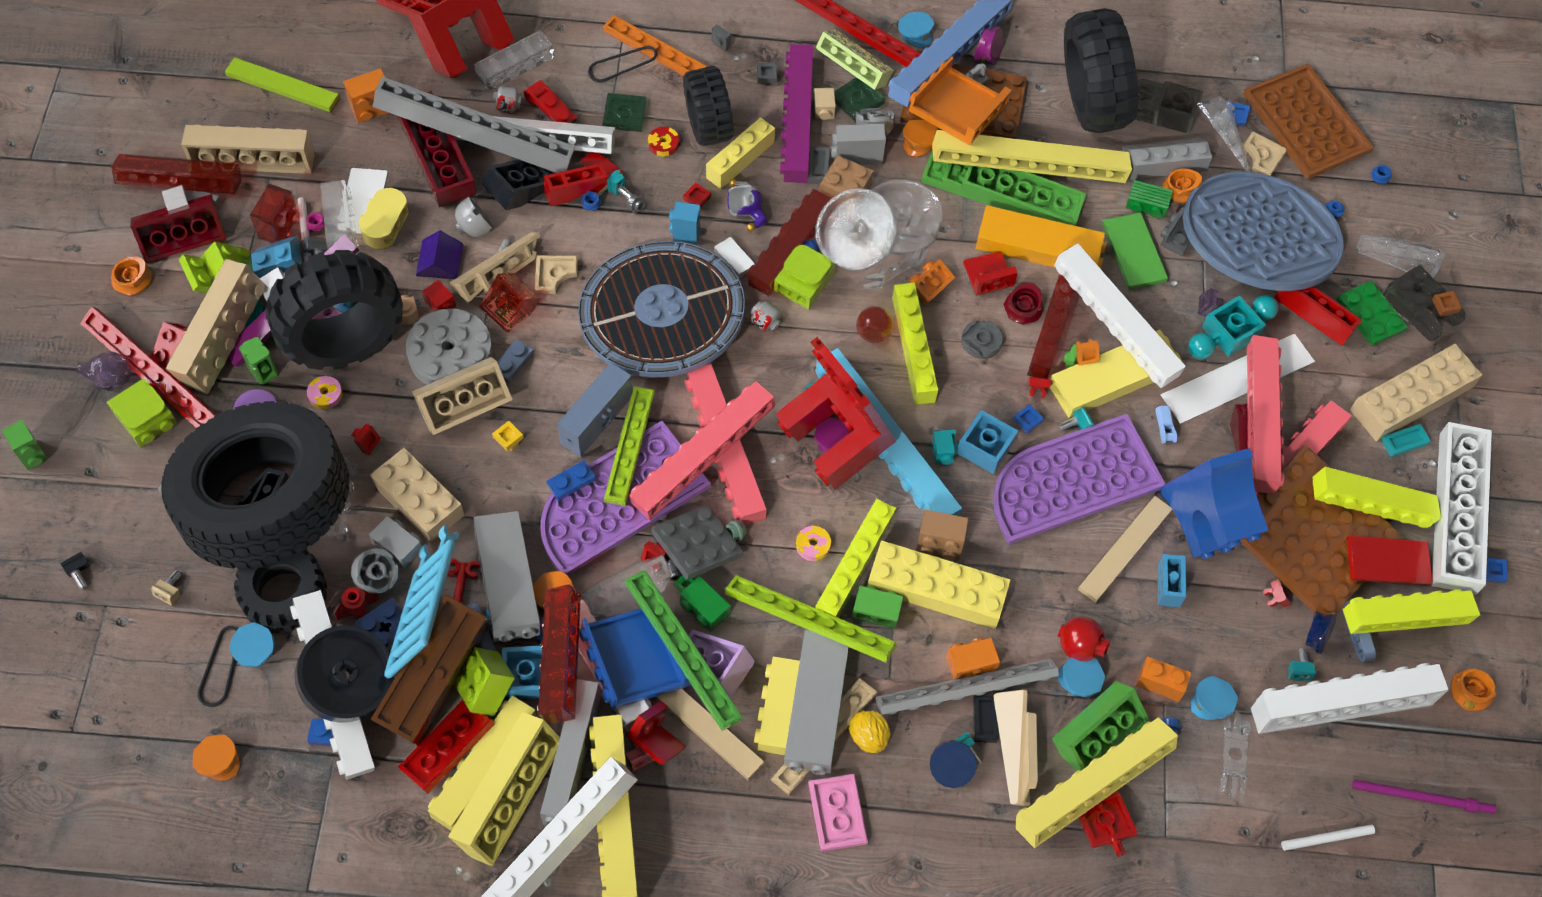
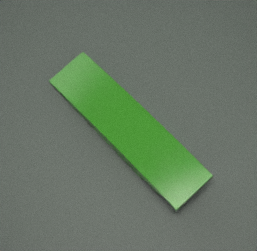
(1007, 190)

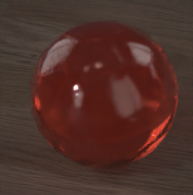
(874, 324)

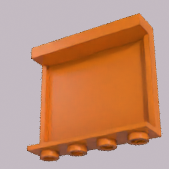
(957, 103)

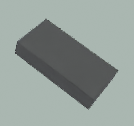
(818, 164)

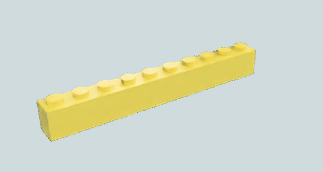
(1033, 157)

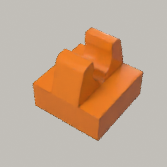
(1087, 352)

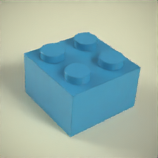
(987, 441)
(525, 667)

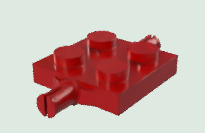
(1108, 824)

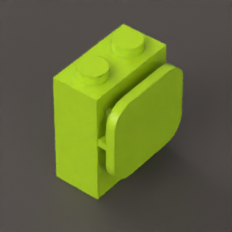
(804, 276)
(142, 412)

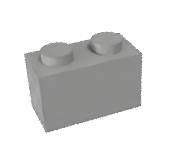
(397, 541)

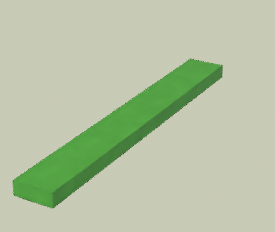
(683, 650)

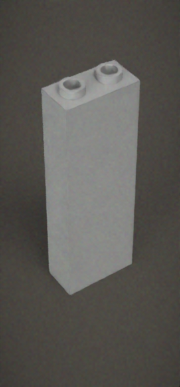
(506, 577)
(816, 704)
(571, 752)

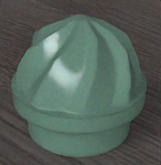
(737, 530)

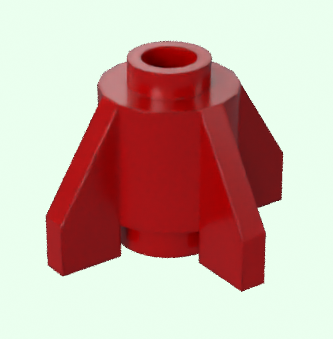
(354, 602)

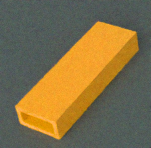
(1034, 237)

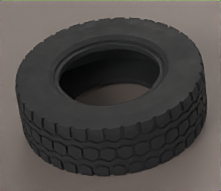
(270, 527)

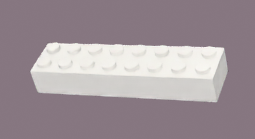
(1464, 508)
(1348, 698)

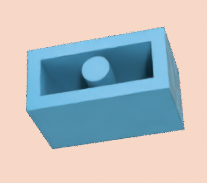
(685, 222)
(1171, 580)

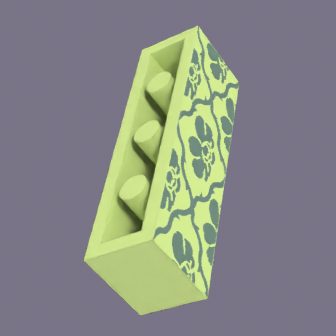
(854, 59)

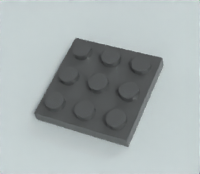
(697, 542)

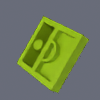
(204, 269)

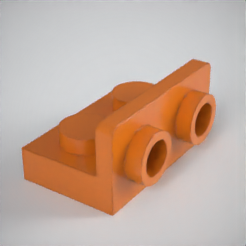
(931, 280)

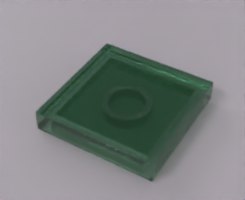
(857, 96)
(624, 112)

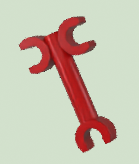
(461, 571)

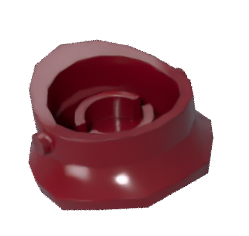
(1024, 304)

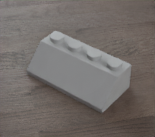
(1163, 157)

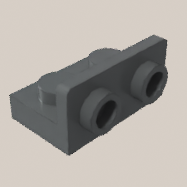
(1175, 236)

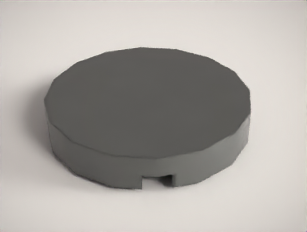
(982, 339)

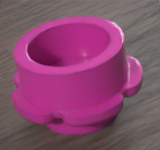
(315, 218)

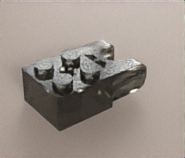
(1167, 104)
(1412, 300)

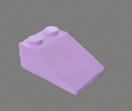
(726, 659)

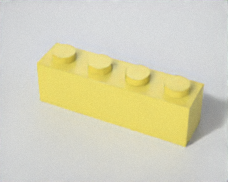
(740, 153)
(778, 705)

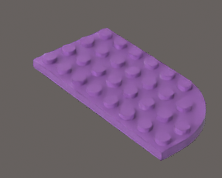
(1073, 479)
(587, 527)

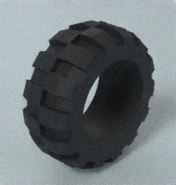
(1100, 70)
(329, 282)

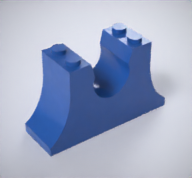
(1217, 504)

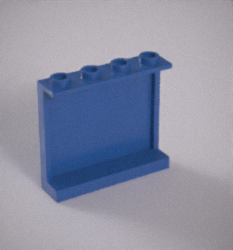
(630, 659)

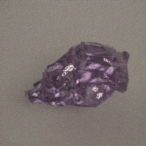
(106, 370)

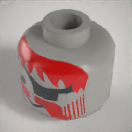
(507, 99)
(766, 316)

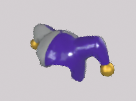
(746, 201)

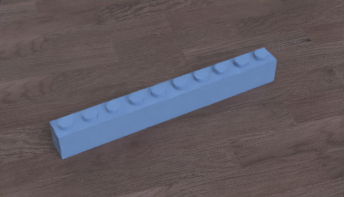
(953, 43)

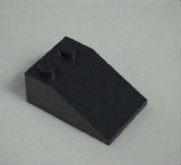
(514, 183)

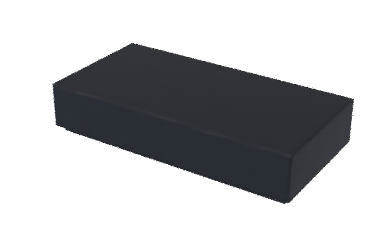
(984, 719)

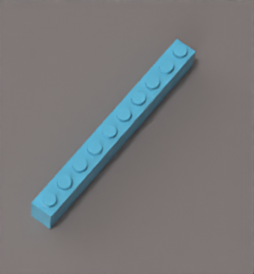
(903, 457)

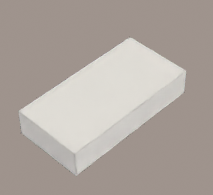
(174, 198)
(734, 256)

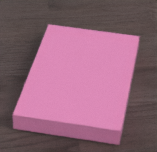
(837, 812)

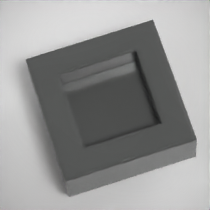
(721, 37)
(766, 73)

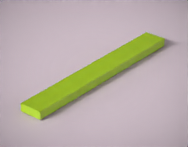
(811, 618)

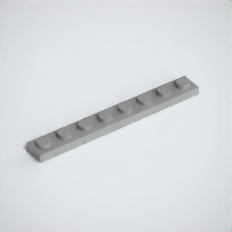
(966, 686)

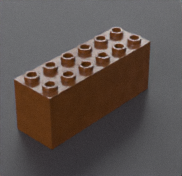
(432, 674)

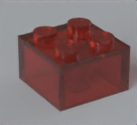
(274, 214)

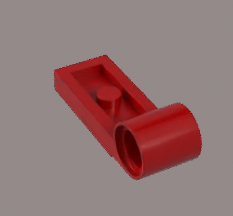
(549, 103)

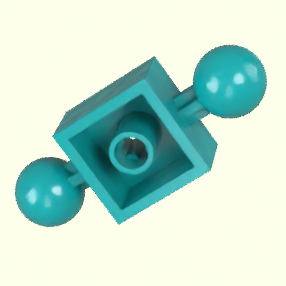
(1233, 326)

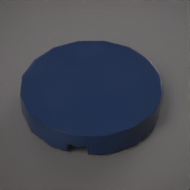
(952, 764)

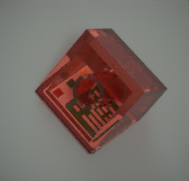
(509, 301)

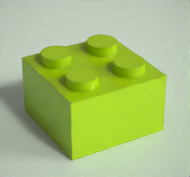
(484, 681)

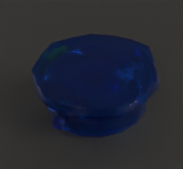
(1320, 631)

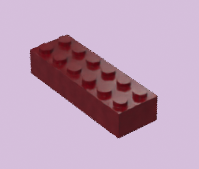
(440, 162)

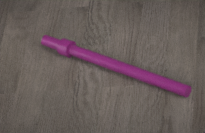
(1468, 804)

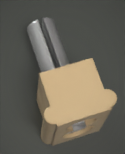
(165, 590)

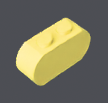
(383, 218)

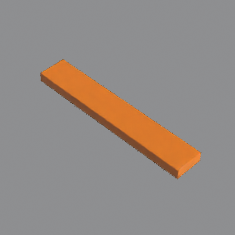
(638, 38)

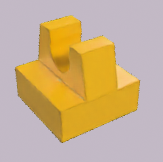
(508, 436)

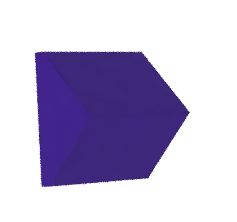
(439, 256)

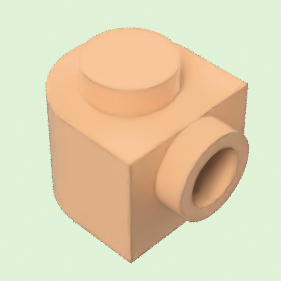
(409, 311)

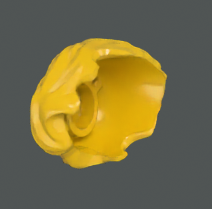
(869, 731)

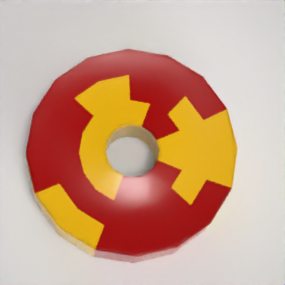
(663, 148)

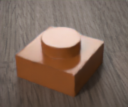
(1446, 303)

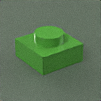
(1070, 357)

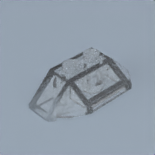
(612, 596)

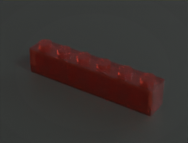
(173, 172)
(792, 234)
(1052, 329)
(559, 654)

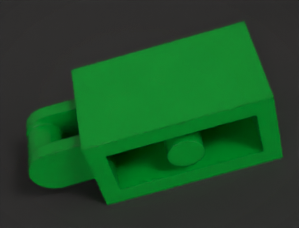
(702, 602)

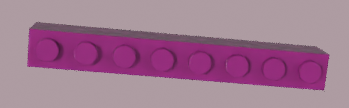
(798, 113)

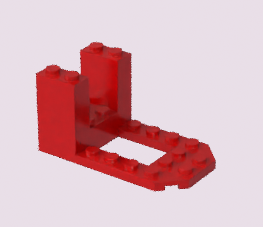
(434, 17)
(837, 394)

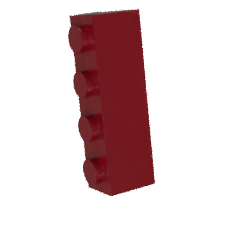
(178, 230)

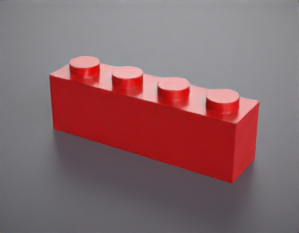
(1321, 312)

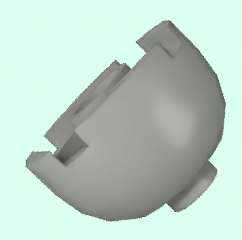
(875, 116)
(471, 219)
(374, 571)

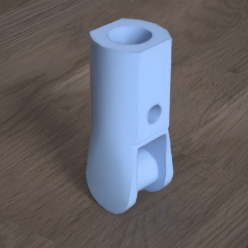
(1166, 423)

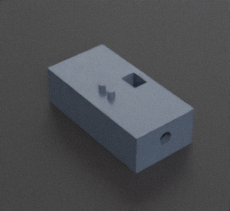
(595, 409)

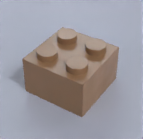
(845, 176)
(942, 535)

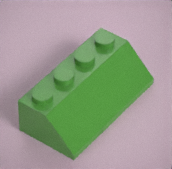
(1101, 726)

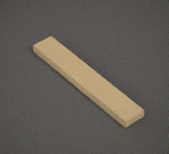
(1125, 549)
(852, 702)
(706, 728)

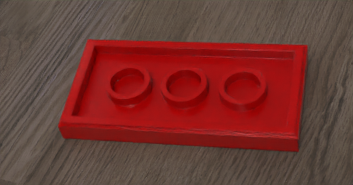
(1389, 560)
(445, 747)

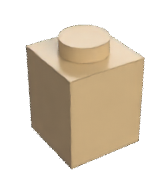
(824, 103)

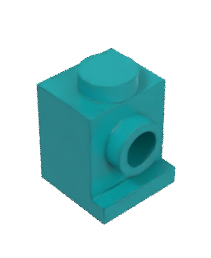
(944, 446)

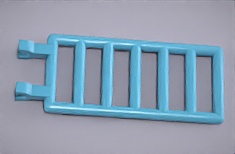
(421, 603)

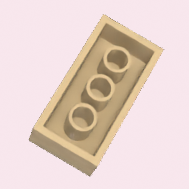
(462, 395)
(417, 494)

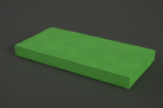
(1134, 251)

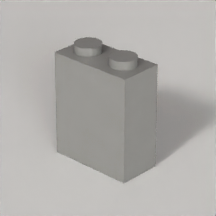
(859, 143)

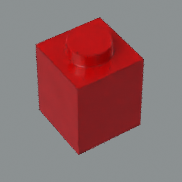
(438, 297)

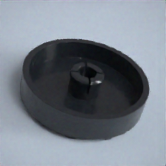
(327, 691)

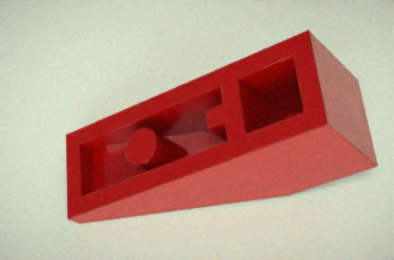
(573, 183)

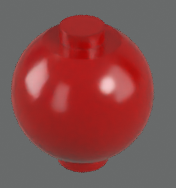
(1083, 639)

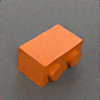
(972, 658)
(1163, 679)

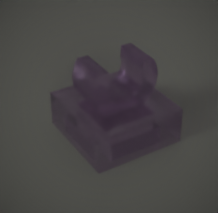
(1209, 302)

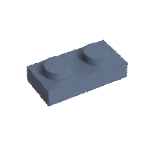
(514, 359)

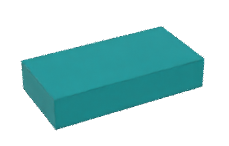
(1405, 440)

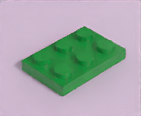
(1377, 315)

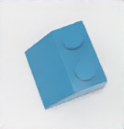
(277, 254)

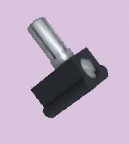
(74, 566)

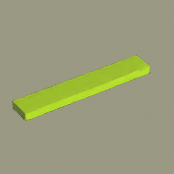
(282, 84)
(629, 446)

